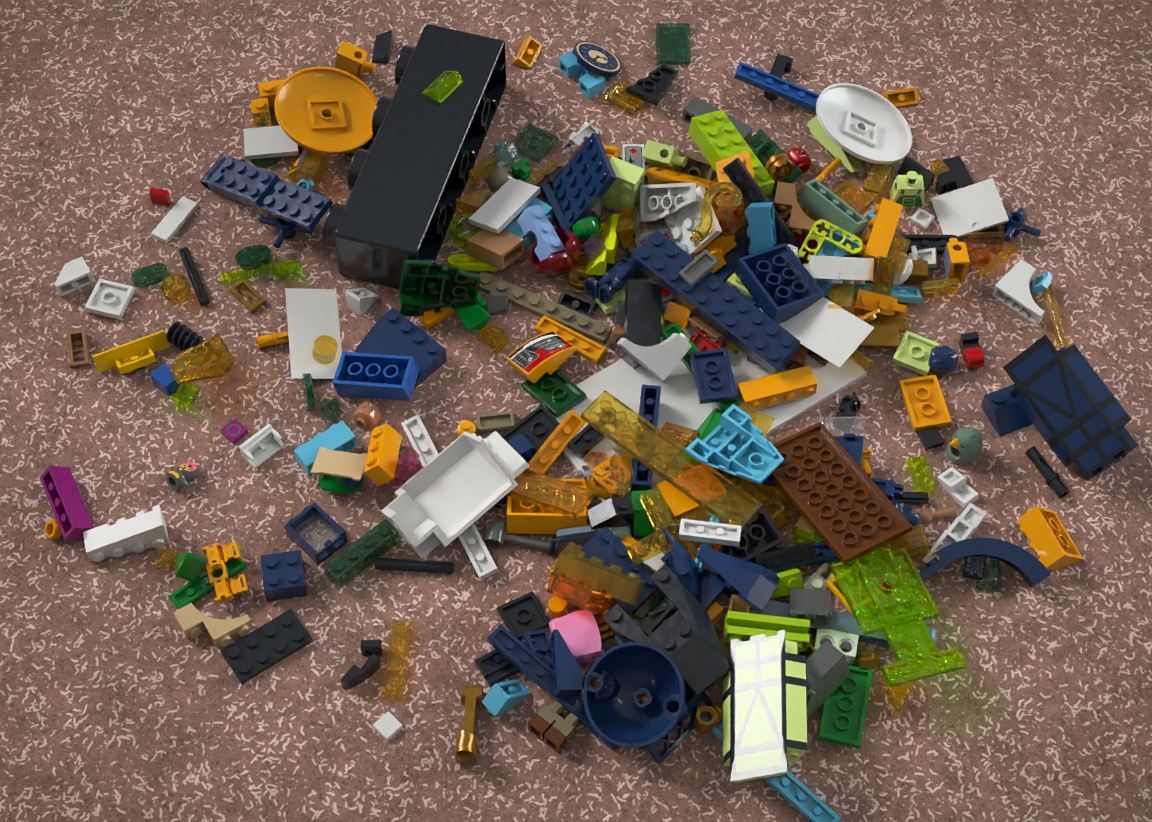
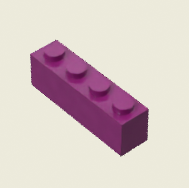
(66, 502)

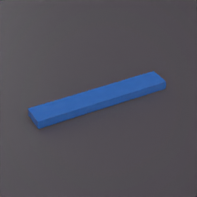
(776, 86)

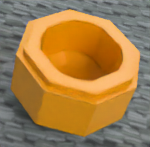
(52, 529)

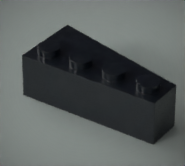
(756, 538)

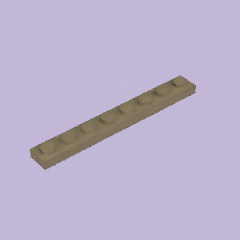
(541, 306)

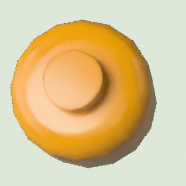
(467, 426)

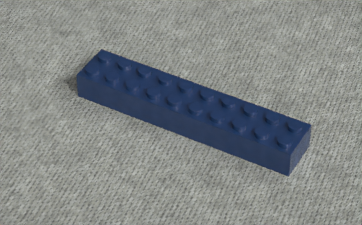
(717, 304)

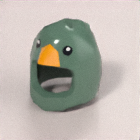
(968, 443)

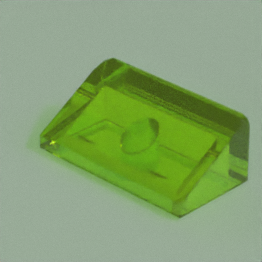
(443, 86)

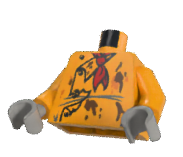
(599, 478)

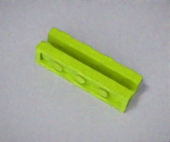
(743, 625)

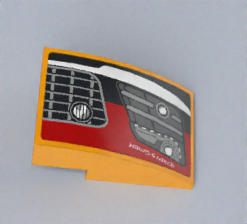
(540, 355)

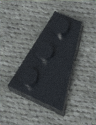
(653, 86)

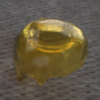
(175, 285)

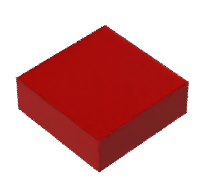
(159, 196)

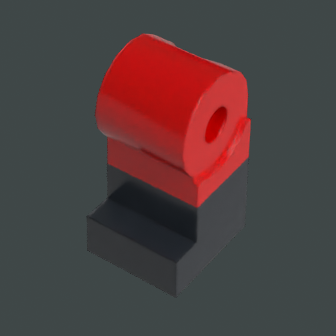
(971, 350)

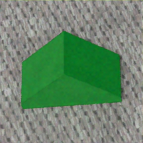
(189, 566)

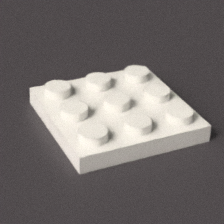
(686, 219)

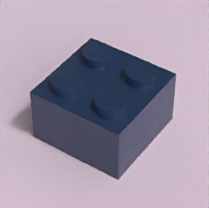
(283, 575)

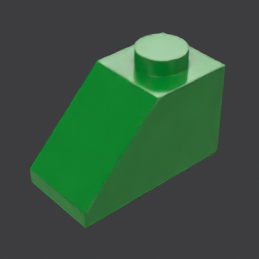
(640, 522)

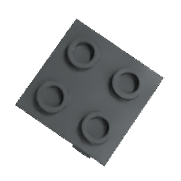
(812, 606)

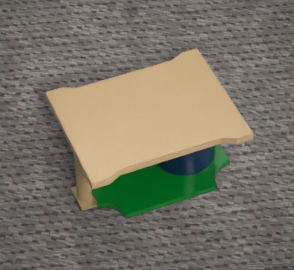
(339, 470)

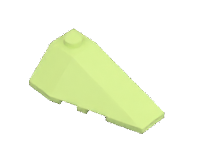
(851, 162)

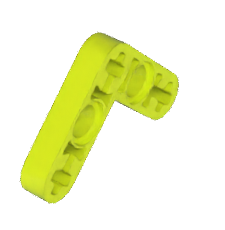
(821, 237)

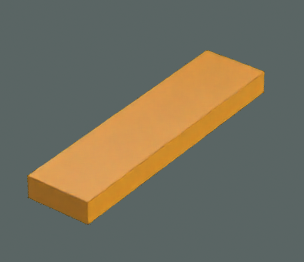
(585, 346)
(556, 442)

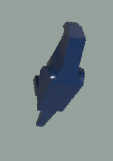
(682, 565)

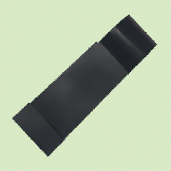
(781, 65)

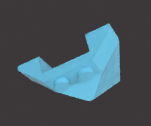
(737, 448)

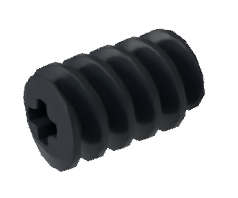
(182, 336)

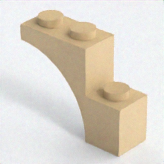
(220, 631)

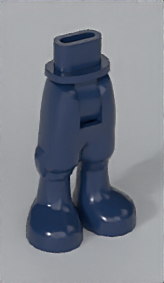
(611, 281)

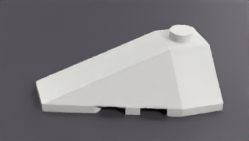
(664, 199)

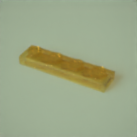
(397, 660)

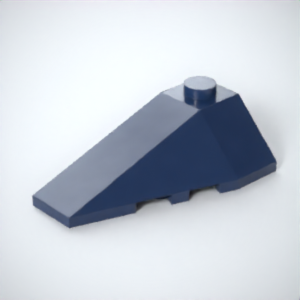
(749, 579)

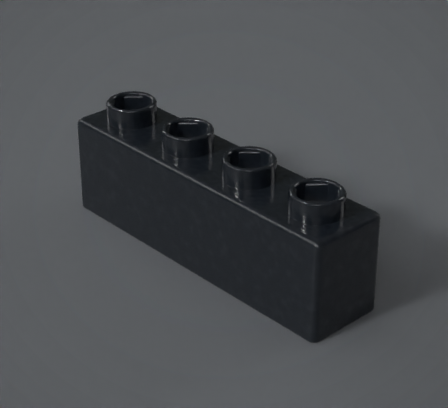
(419, 156)

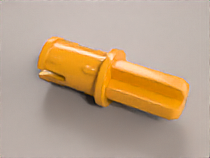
(272, 339)

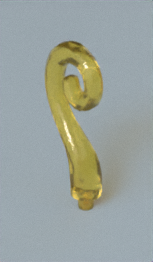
(702, 230)

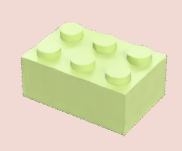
(626, 188)

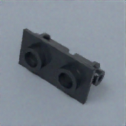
(849, 406)

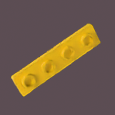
(132, 354)

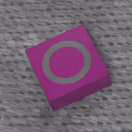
(234, 431)

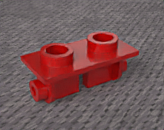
(701, 341)

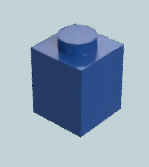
(164, 380)

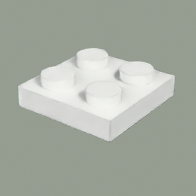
(109, 299)

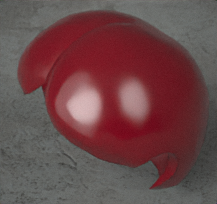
(562, 262)

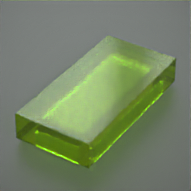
(920, 474)

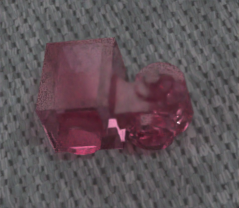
(407, 467)

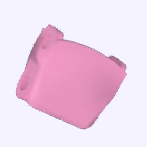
(581, 635)

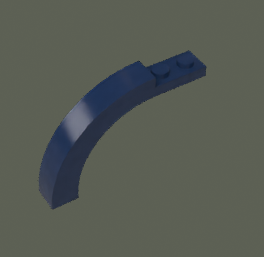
(1016, 557)

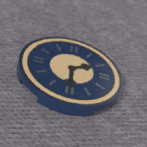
(597, 58)

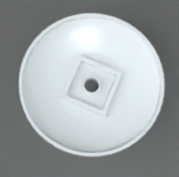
(883, 130)

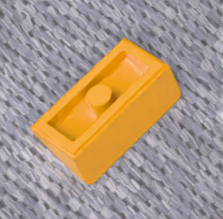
(527, 53)
(902, 97)

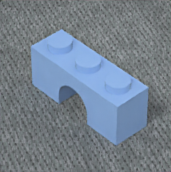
(535, 221)

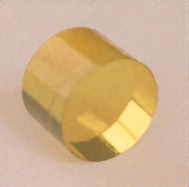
(324, 349)

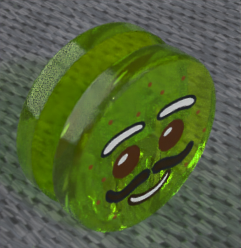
(462, 230)

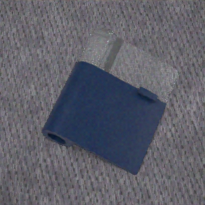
(847, 431)

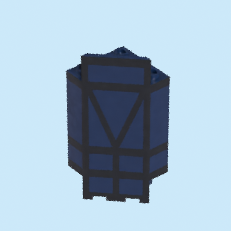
(1070, 407)

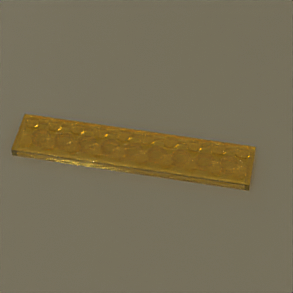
(670, 460)

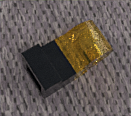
(943, 177)

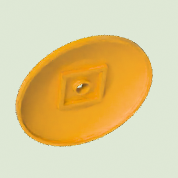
(327, 90)

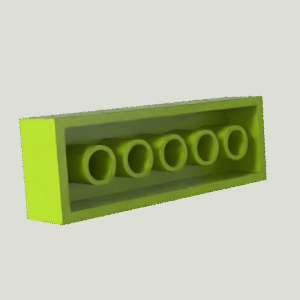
(720, 139)

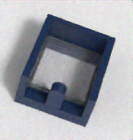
(316, 533)

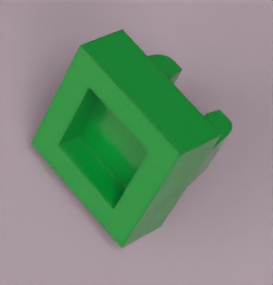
(521, 169)

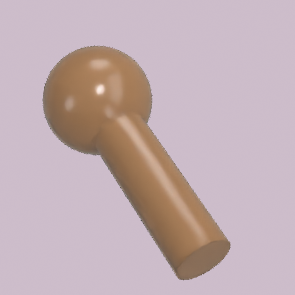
(928, 517)

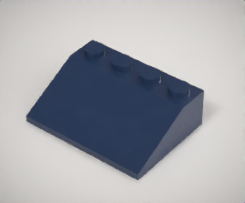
(778, 282)
(399, 336)

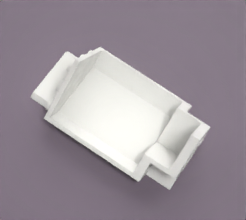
(454, 490)

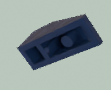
(566, 671)

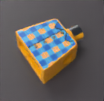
(955, 253)

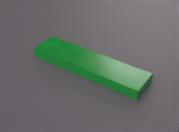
(201, 587)

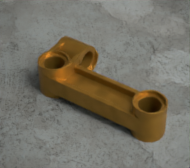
(466, 741)

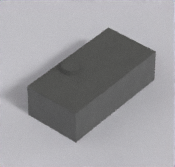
(824, 674)

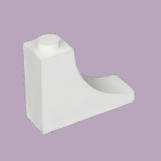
(1015, 292)
(661, 357)

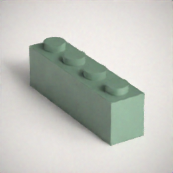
(831, 208)

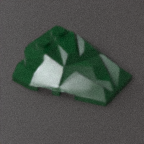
(435, 286)

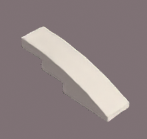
(959, 530)

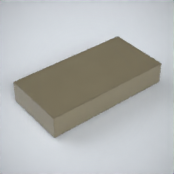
(495, 422)

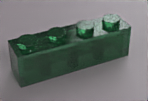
(361, 554)

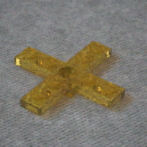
(660, 518)

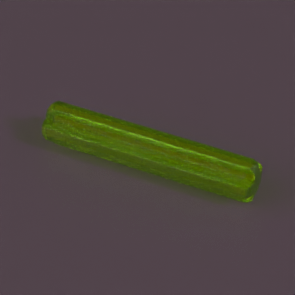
(240, 274)

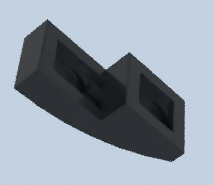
(358, 675)

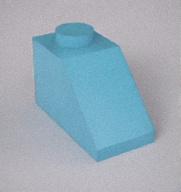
(505, 696)

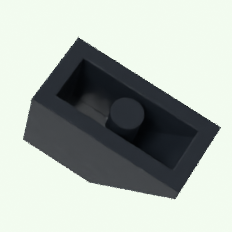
(611, 513)

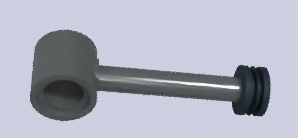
(497, 535)

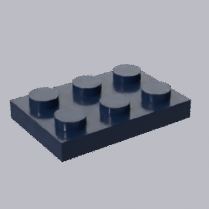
(713, 376)

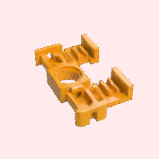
(224, 585)

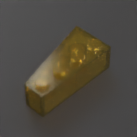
(599, 576)

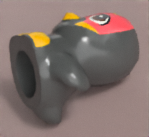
(186, 472)

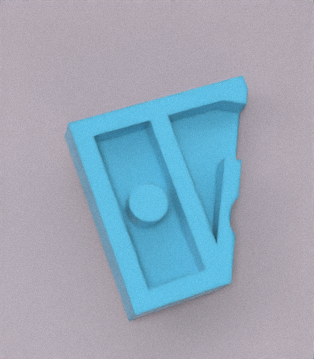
(829, 249)

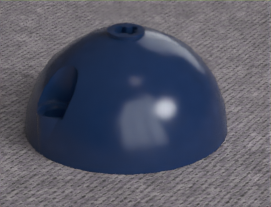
(633, 673)

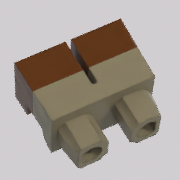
(551, 727)

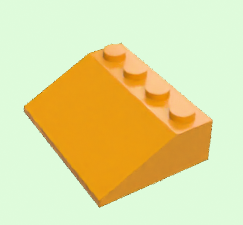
(663, 175)
(532, 519)

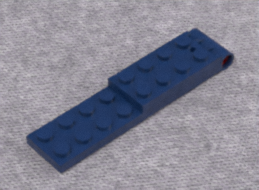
(266, 192)

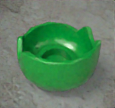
(586, 228)

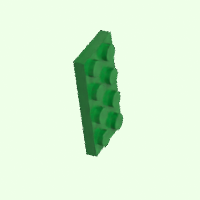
(846, 710)

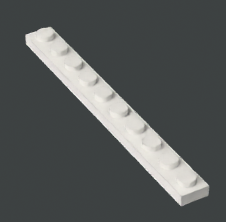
(470, 537)

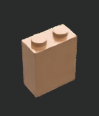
(495, 249)

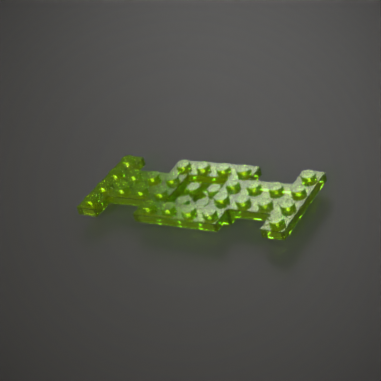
(898, 613)

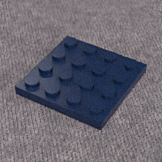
(584, 180)

